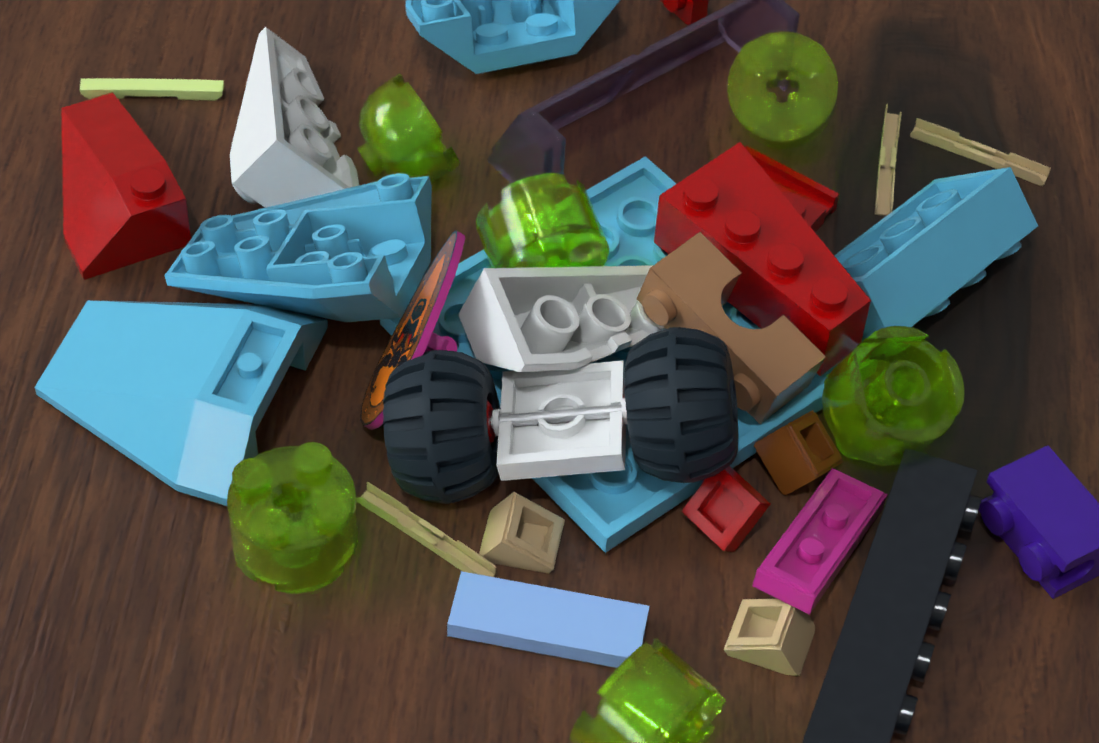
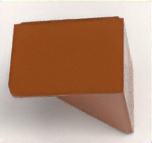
(798, 453)

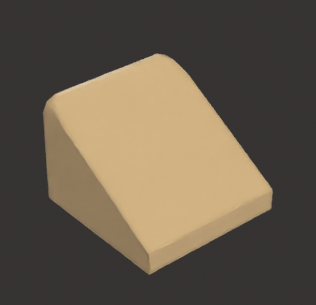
(522, 535)
(771, 635)

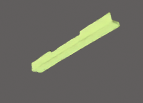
(182, 88)

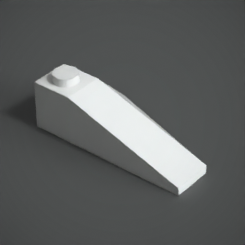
(281, 136)
(555, 315)

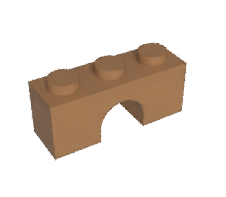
(767, 362)

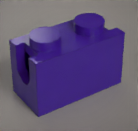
(1045, 520)

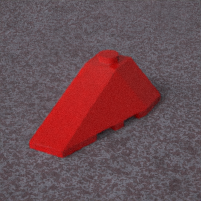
(116, 190)

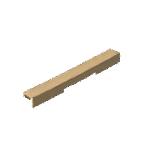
(952, 142)
(887, 164)
(424, 532)

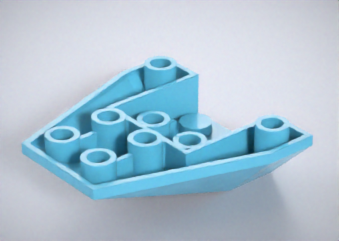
(507, 32)
(320, 256)
(178, 382)

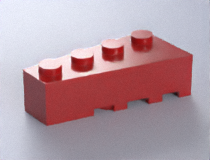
(772, 246)

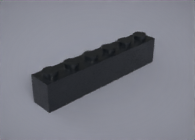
(895, 604)

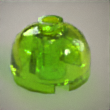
(402, 134)

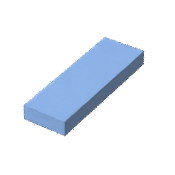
(546, 620)

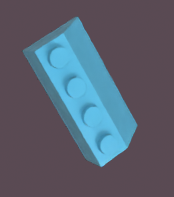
(937, 245)

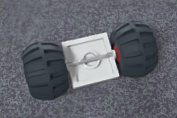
(453, 439)

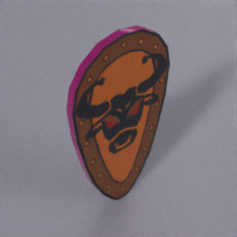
(415, 329)

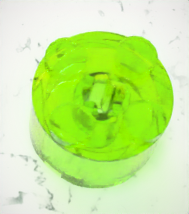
(761, 67)
(542, 226)
(891, 396)
(293, 517)
(652, 701)

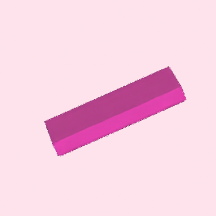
(819, 541)

